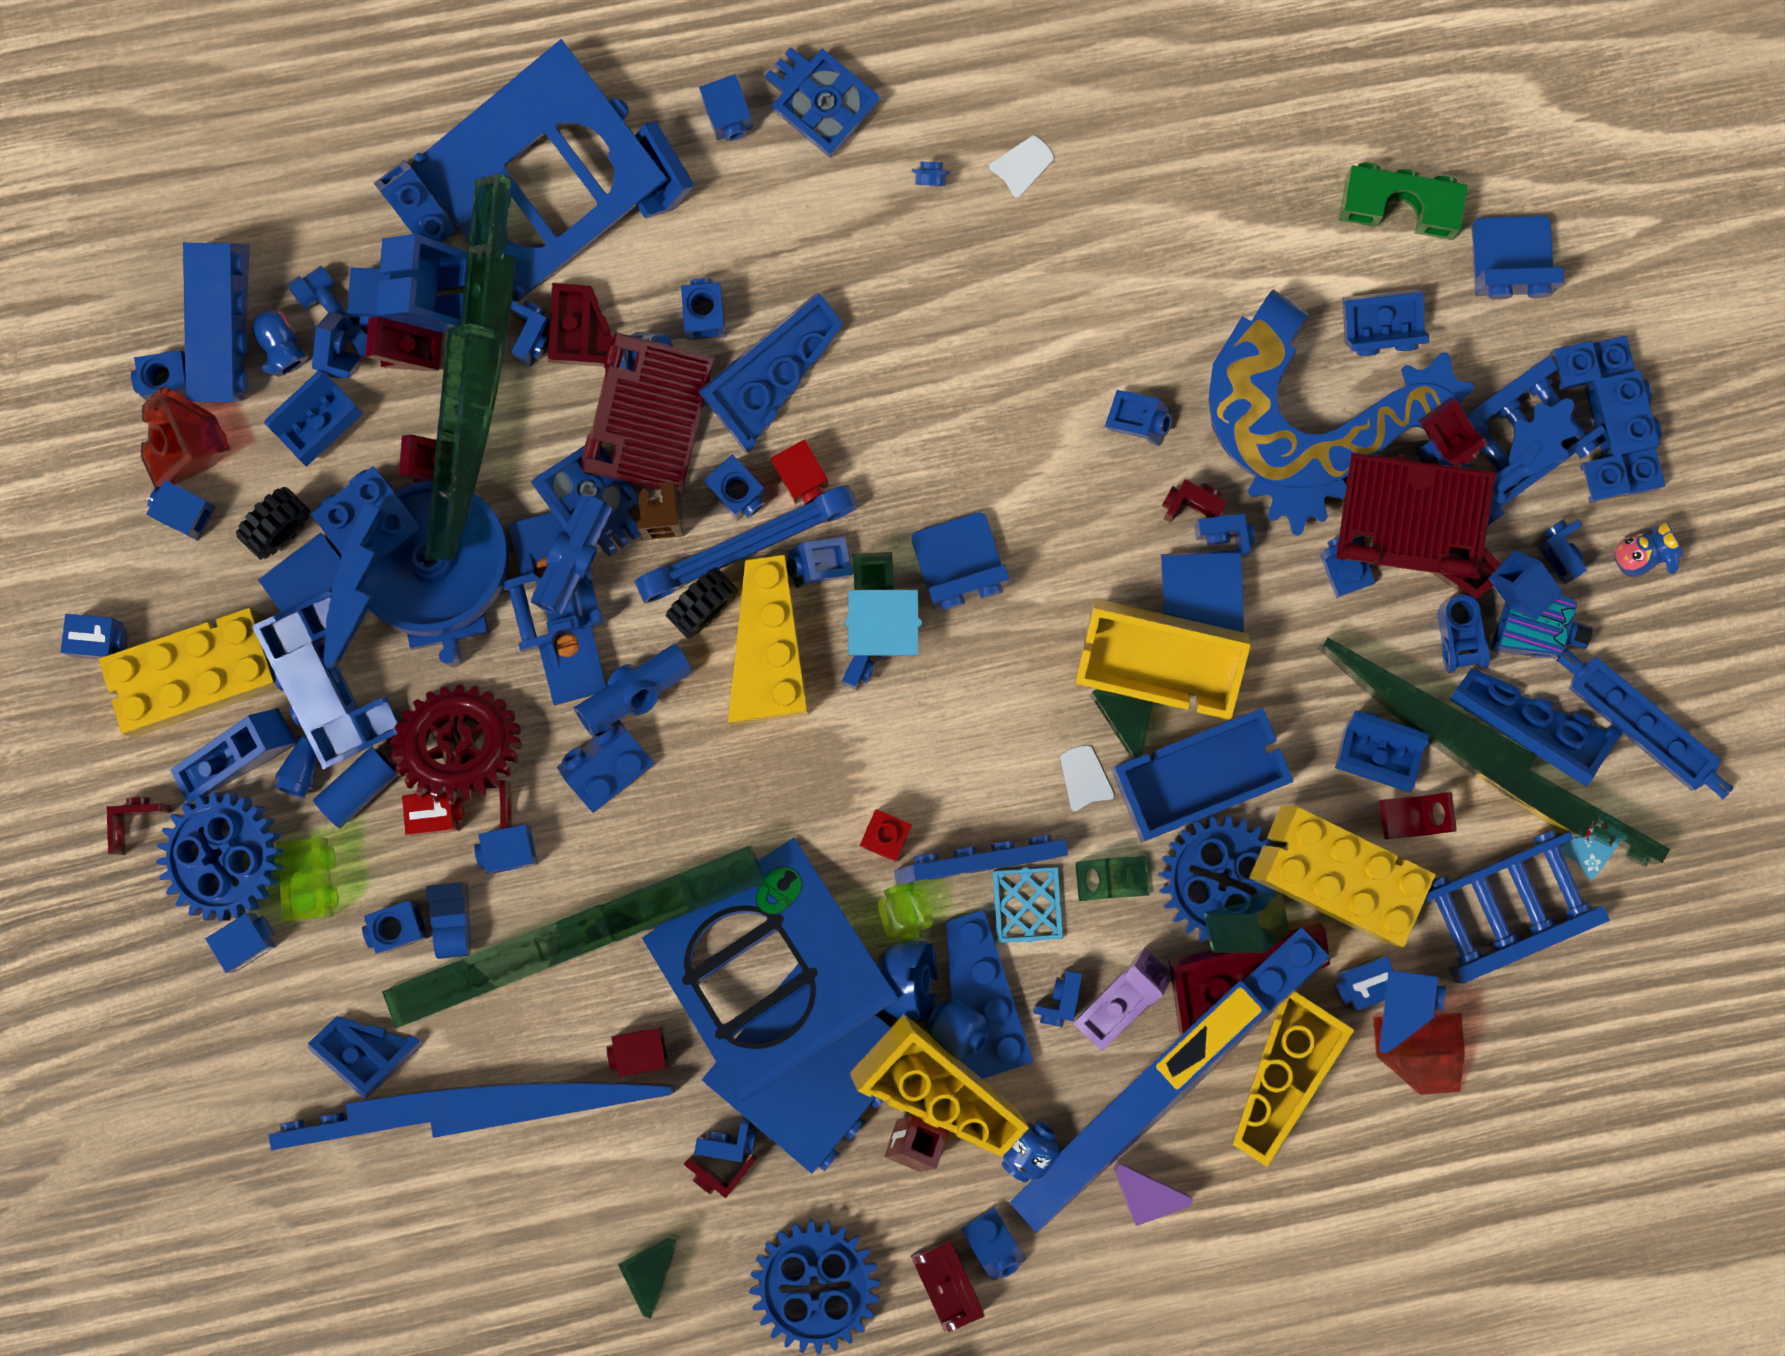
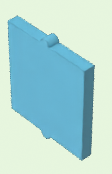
(883, 622)

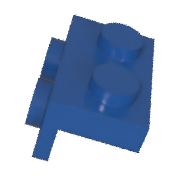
(678, 184)
(1384, 321)
(313, 417)
(1381, 750)
(604, 765)

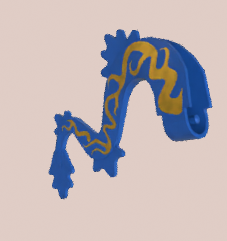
(1307, 468)

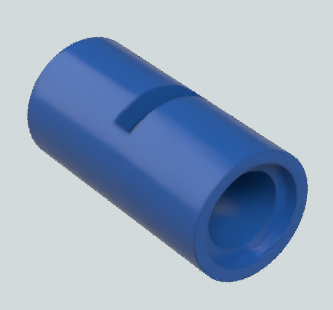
(355, 787)

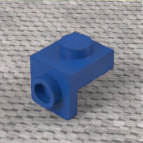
(532, 340)
(993, 1245)

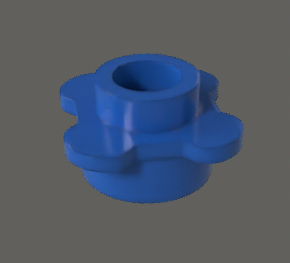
(931, 174)

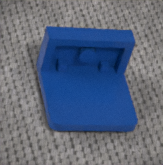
(1514, 257)
(340, 510)
(959, 561)

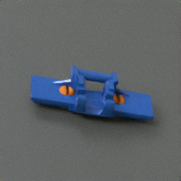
(570, 646)

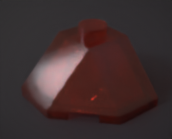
(180, 438)
(1431, 1057)

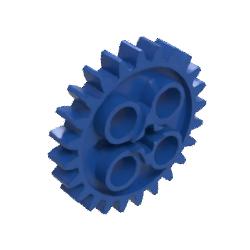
(1233, 845)
(194, 878)
(817, 1324)

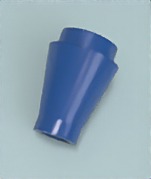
(298, 770)

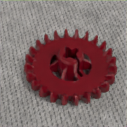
(469, 766)

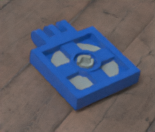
(821, 99)
(566, 482)

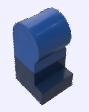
(450, 919)

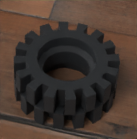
(273, 523)
(702, 602)

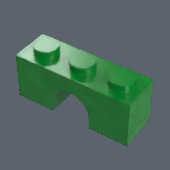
(1436, 201)

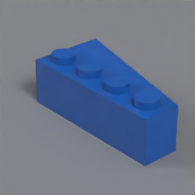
(215, 320)

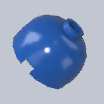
(909, 972)

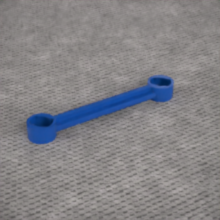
(823, 509)

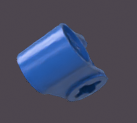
(1463, 636)

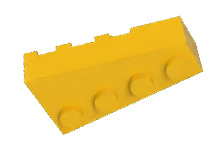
(767, 654)
(1291, 1068)
(925, 1080)

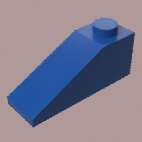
(233, 754)

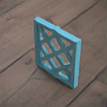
(1029, 936)

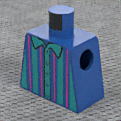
(1542, 637)

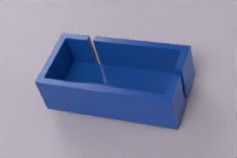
(1201, 775)

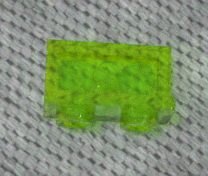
(307, 879)

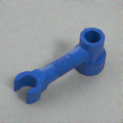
(314, 289)

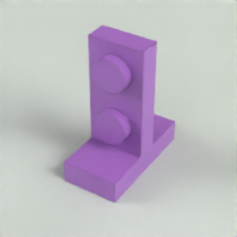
(1124, 999)

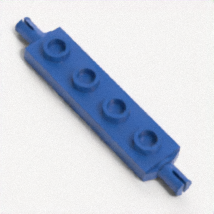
(1644, 724)

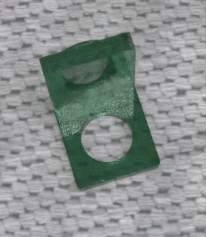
(1117, 878)

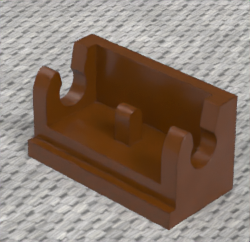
(658, 518)

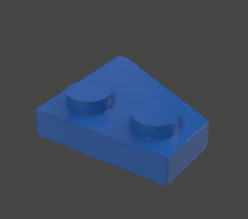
(362, 1053)

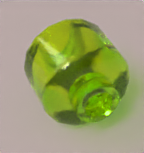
(905, 912)

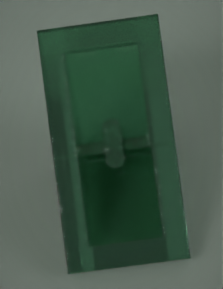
(873, 571)
(1126, 717)
(1248, 926)
(647, 1271)

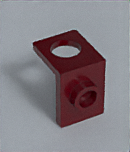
(505, 801)
(1415, 816)
(116, 822)
(710, 1181)

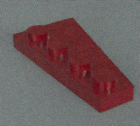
(1207, 976)

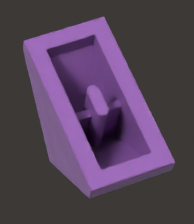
(1148, 1197)

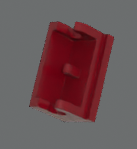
(948, 1285)

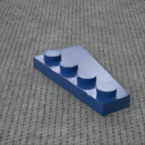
(763, 377)
(1550, 734)
(968, 860)
(982, 984)

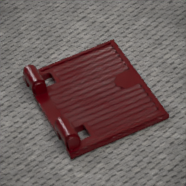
(648, 413)
(1415, 514)

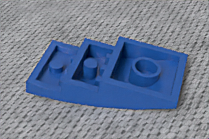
(348, 598)

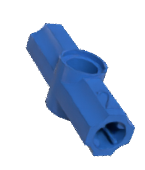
(571, 555)
(633, 689)

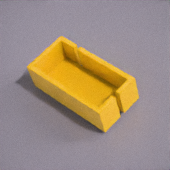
(1162, 658)
(188, 673)
(1343, 876)

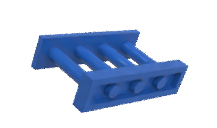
(1506, 405)
(1544, 930)

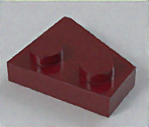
(577, 326)

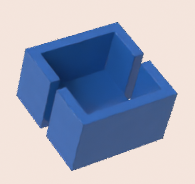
(413, 273)

